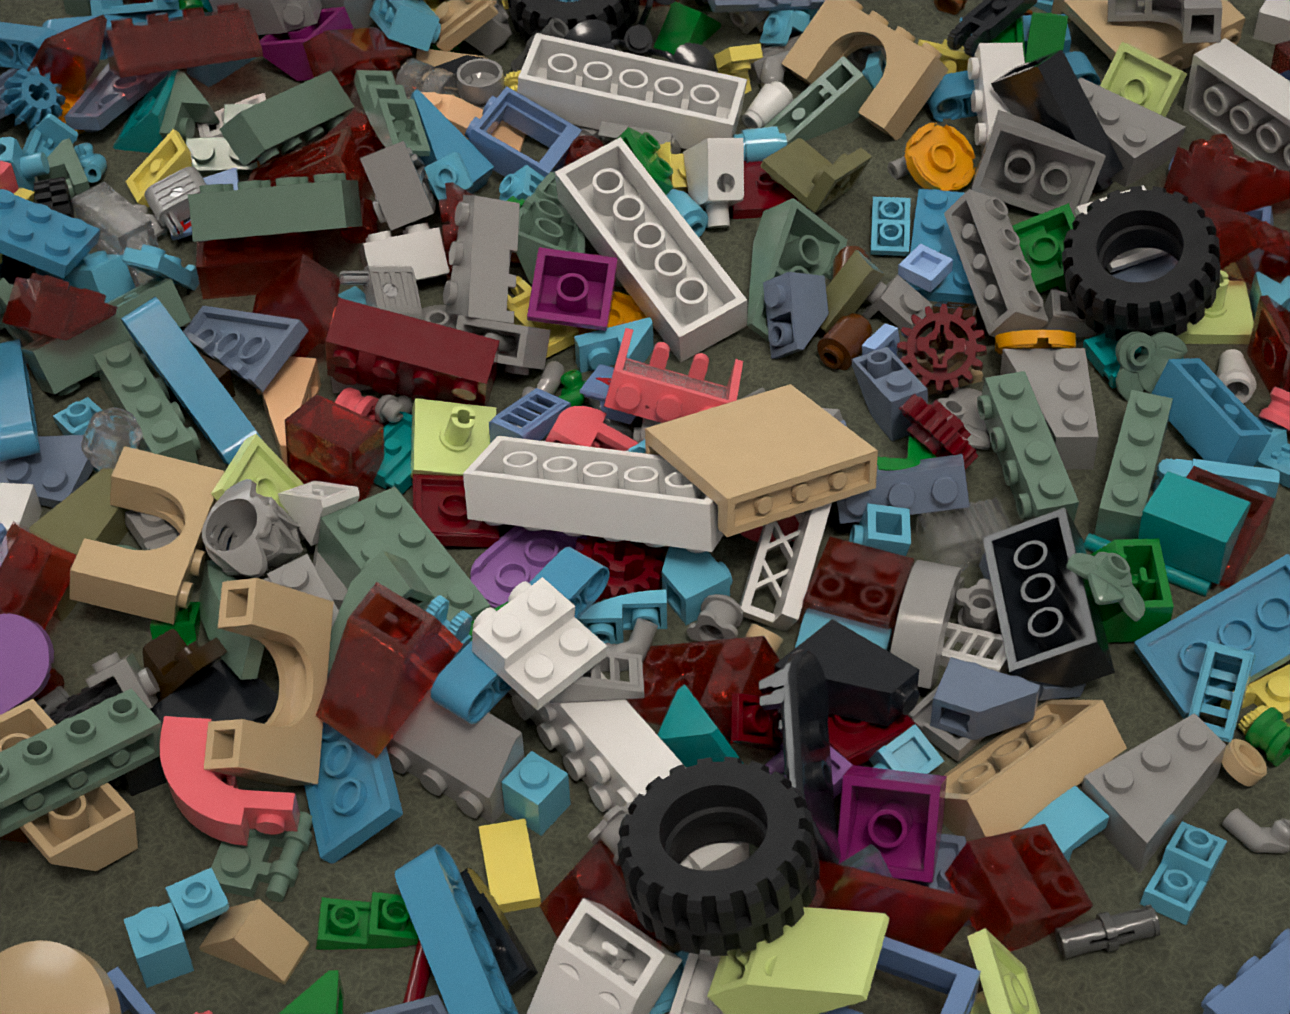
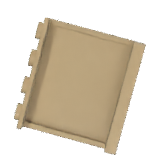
(1152, 37)
(766, 457)

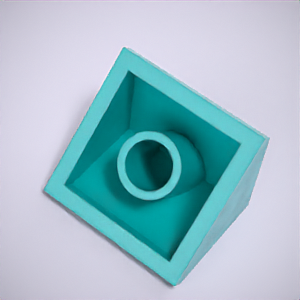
(146, 118)
(1194, 525)
(691, 731)

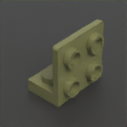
(812, 176)

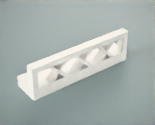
(798, 571)

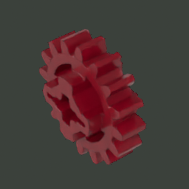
(957, 349)
(938, 429)
(631, 564)

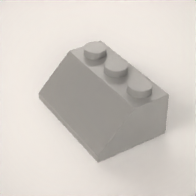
(458, 756)

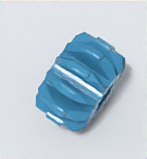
(32, 97)

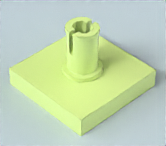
(1143, 79)
(1228, 318)
(448, 436)
(260, 465)
(1002, 978)

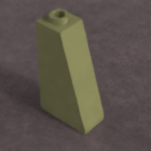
(80, 516)

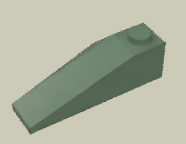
(545, 225)
(788, 241)

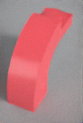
(209, 802)

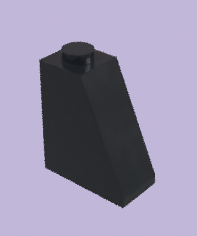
(861, 676)

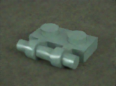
(243, 867)

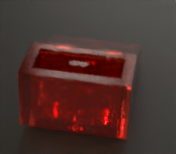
(1226, 179)
(383, 668)
(710, 672)

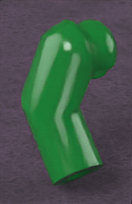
(572, 384)

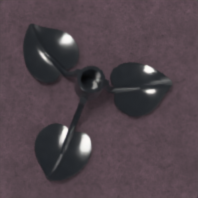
(639, 41)

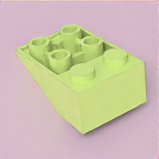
(808, 970)

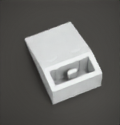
(603, 967)

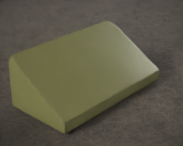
(850, 288)

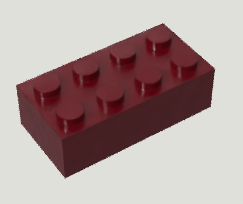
(409, 356)

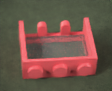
(665, 394)

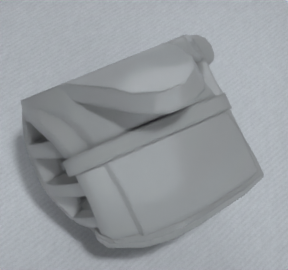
(259, 531)

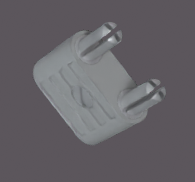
(170, 197)
(387, 288)

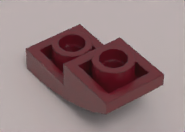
(754, 725)

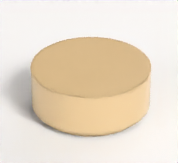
(1244, 762)

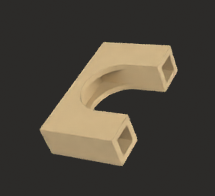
(910, 69)
(159, 579)
(298, 637)

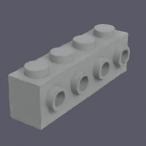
(995, 264)

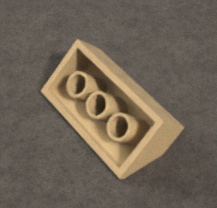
(1029, 767)
(84, 831)

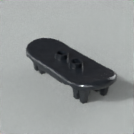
(803, 705)

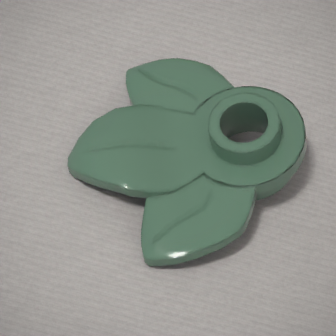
(1147, 368)
(1109, 581)

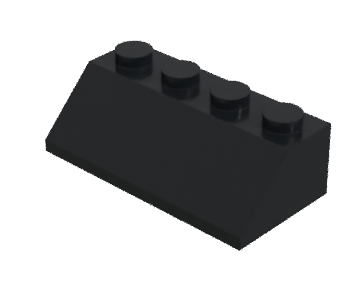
(1044, 609)

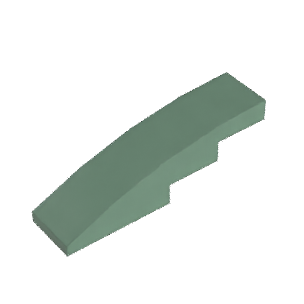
(390, 111)
(243, 652)

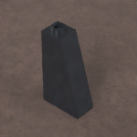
(1053, 97)
(211, 695)

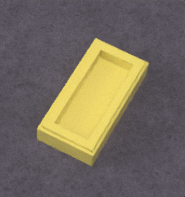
(510, 865)

